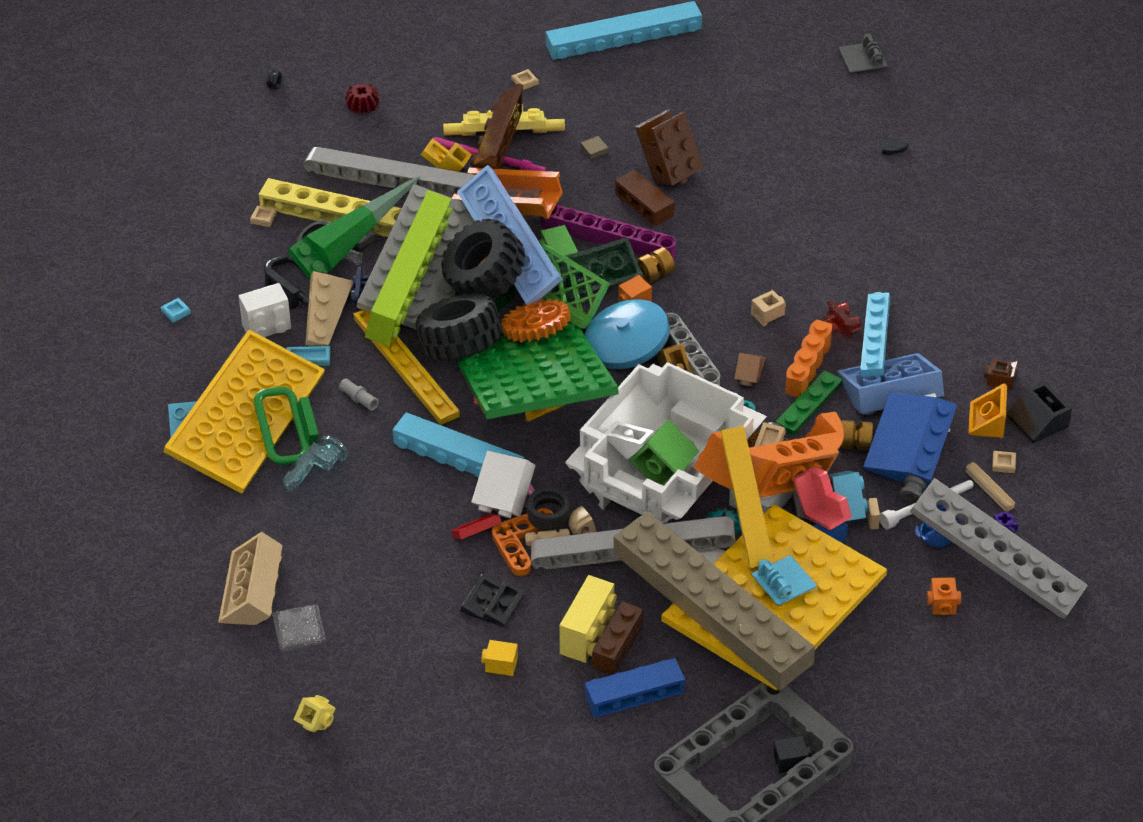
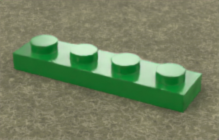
(809, 402)

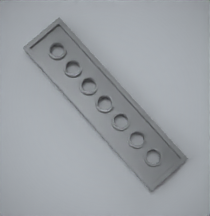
(1000, 562)

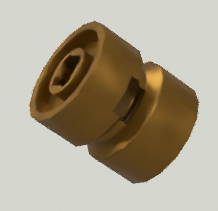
(656, 264)
(857, 435)

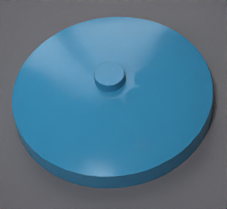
(628, 333)

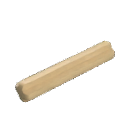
(990, 487)

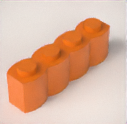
(808, 358)

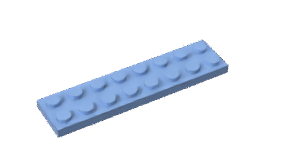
(488, 199)

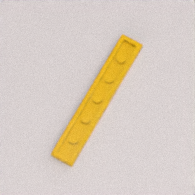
(746, 495)

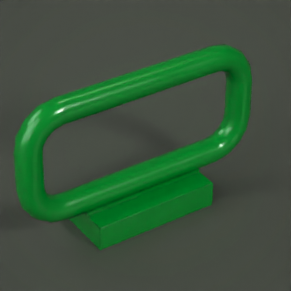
(302, 417)

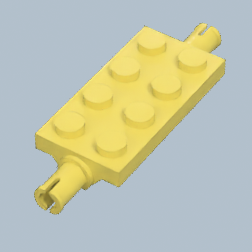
(532, 119)

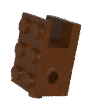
(669, 148)

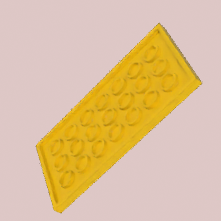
(222, 427)

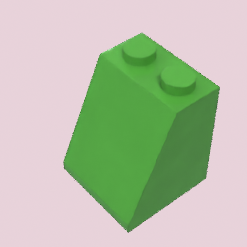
(664, 454)

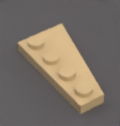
(325, 306)

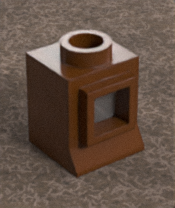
(1000, 373)

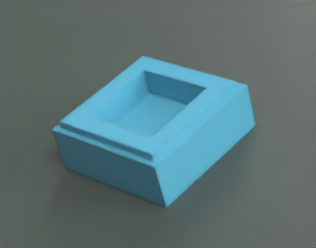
(175, 310)

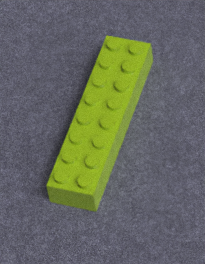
(409, 268)

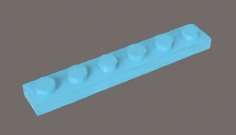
(875, 334)

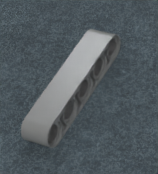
(698, 359)

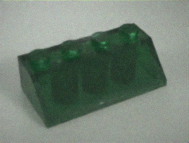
(612, 262)

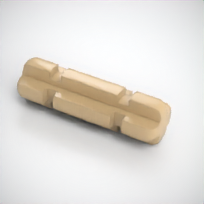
(531, 536)

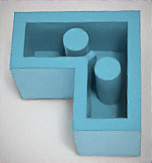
(850, 486)

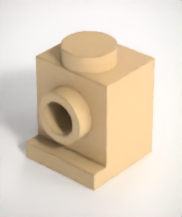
(768, 307)

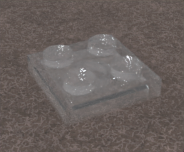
(299, 628)

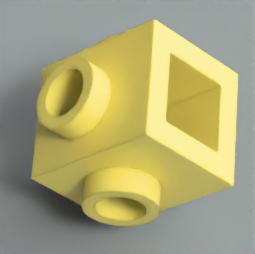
(315, 713)

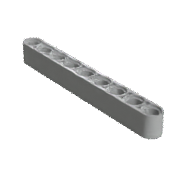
(383, 171)
(599, 546)

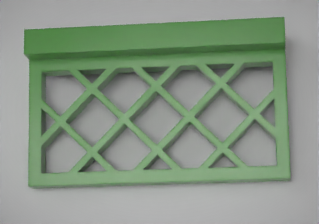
(577, 317)

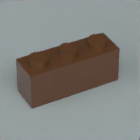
(644, 197)
(617, 638)

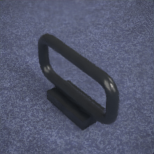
(272, 277)

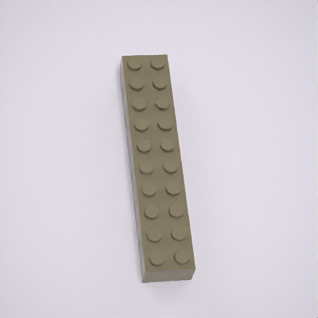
(714, 600)

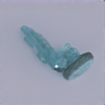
(322, 455)

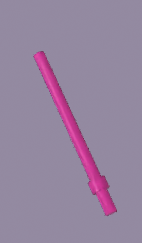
(522, 165)

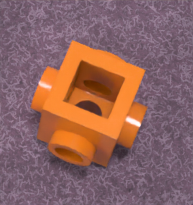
(943, 596)

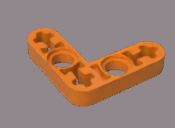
(511, 539)

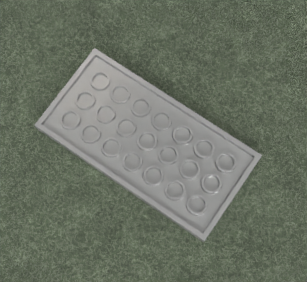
(433, 285)

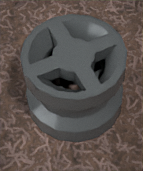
(913, 488)

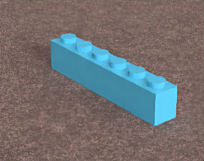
(443, 444)

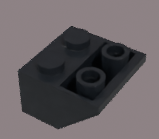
(1040, 412)

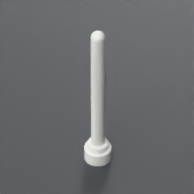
(890, 518)

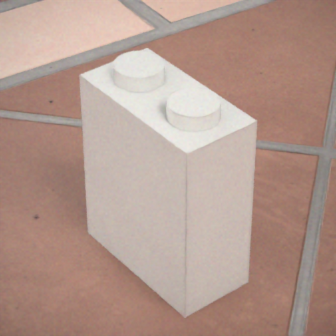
(503, 484)

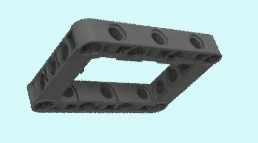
(832, 756)

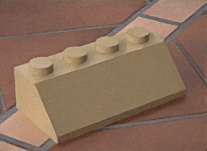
(251, 581)

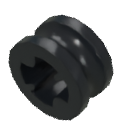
(274, 79)

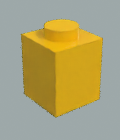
(500, 657)

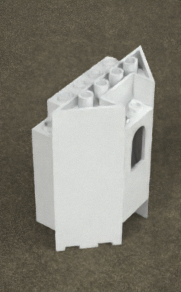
(647, 401)

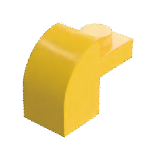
(446, 159)

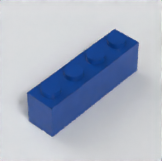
(634, 687)

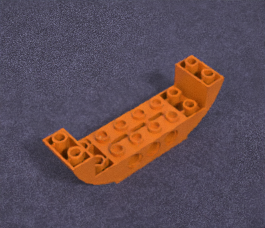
(779, 462)

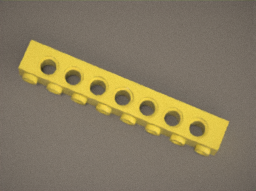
(318, 204)

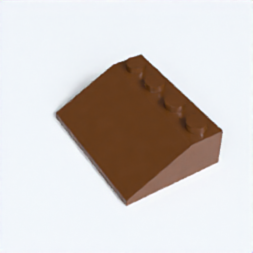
(499, 129)

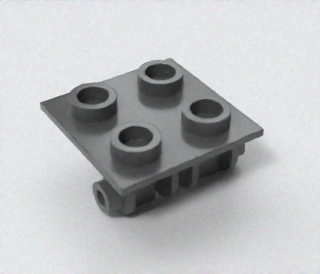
(863, 56)

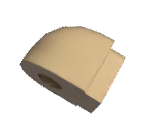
(581, 522)

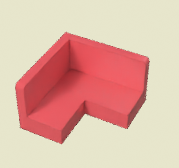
(819, 500)

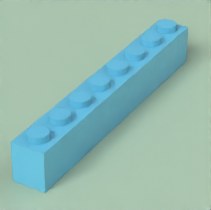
(623, 30)

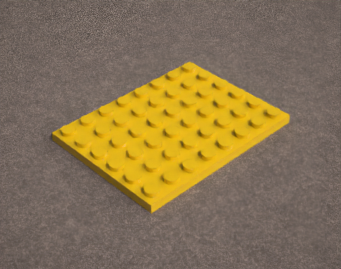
(837, 570)

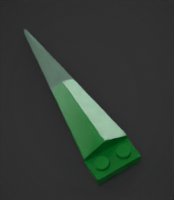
(331, 243)

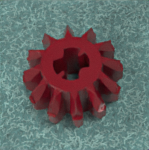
(362, 98)

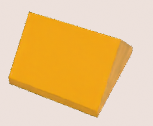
(989, 413)

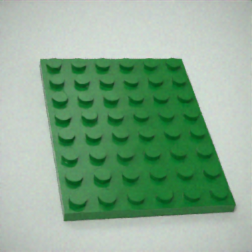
(536, 373)

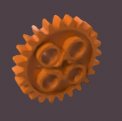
(535, 320)

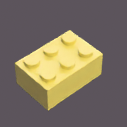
(587, 618)

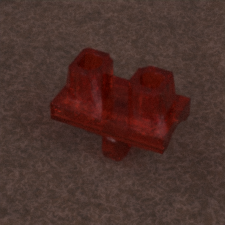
(839, 319)

